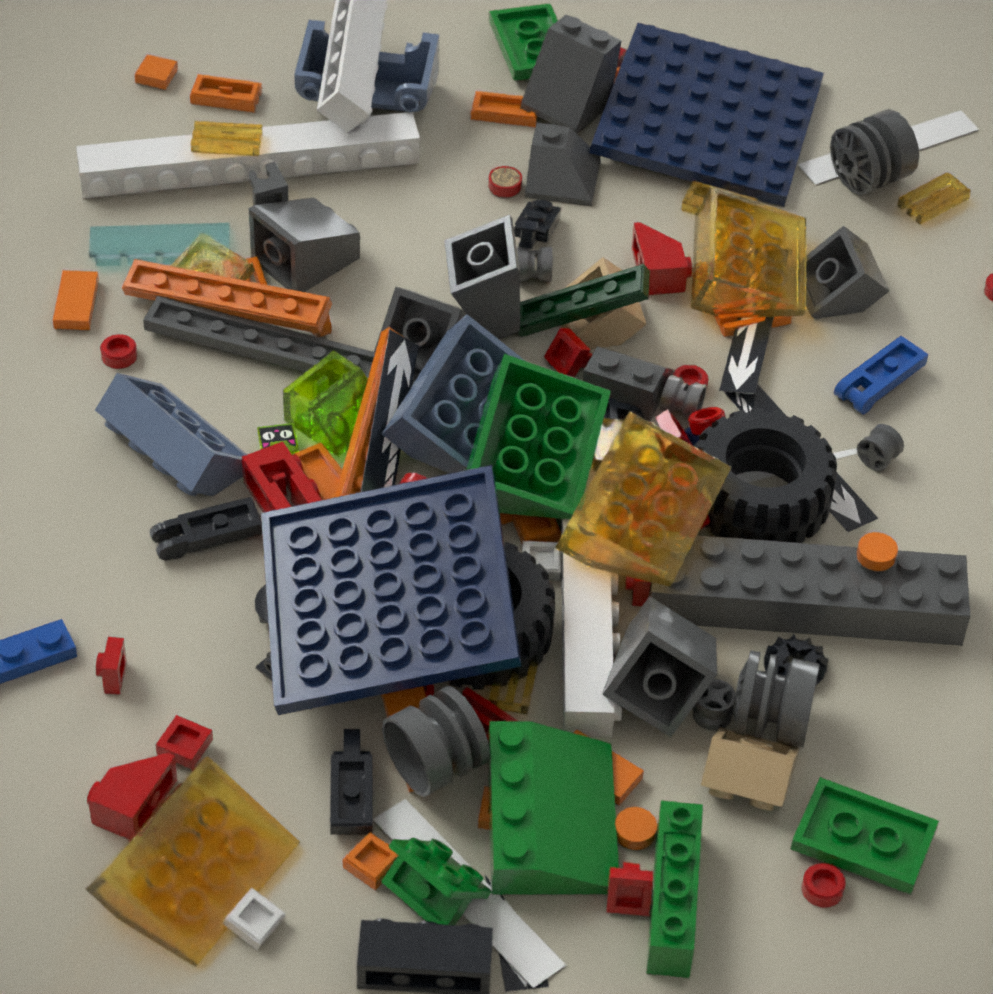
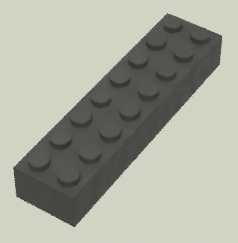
(820, 591)

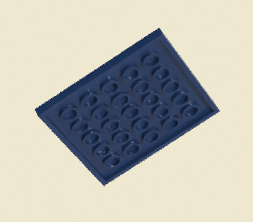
(708, 114)
(387, 591)

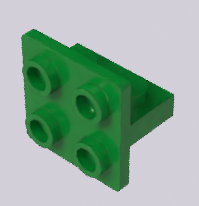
(433, 880)

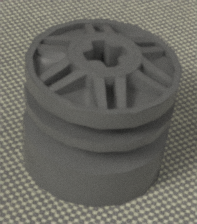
(874, 151)
(775, 698)
(436, 741)

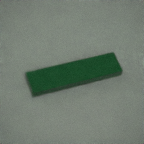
(584, 300)

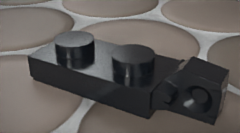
(536, 223)
(351, 788)

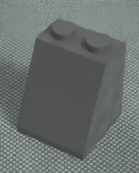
(572, 74)
(301, 242)
(487, 275)
(662, 667)

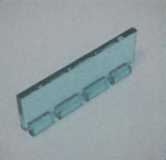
(146, 242)

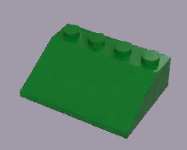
(539, 438)
(550, 811)

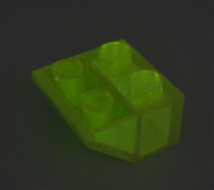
(326, 402)

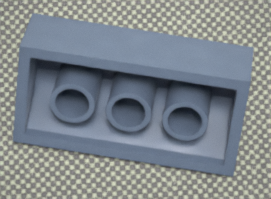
(171, 435)

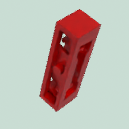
(268, 474)

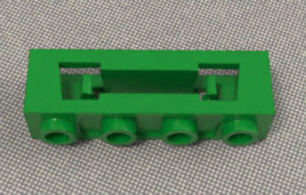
(675, 889)

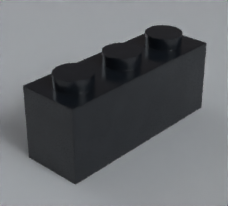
(424, 957)

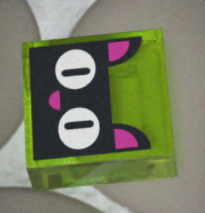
(277, 433)

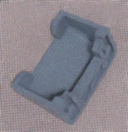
(400, 83)

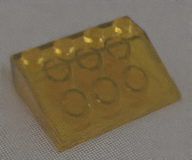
(747, 258)
(644, 504)
(193, 863)

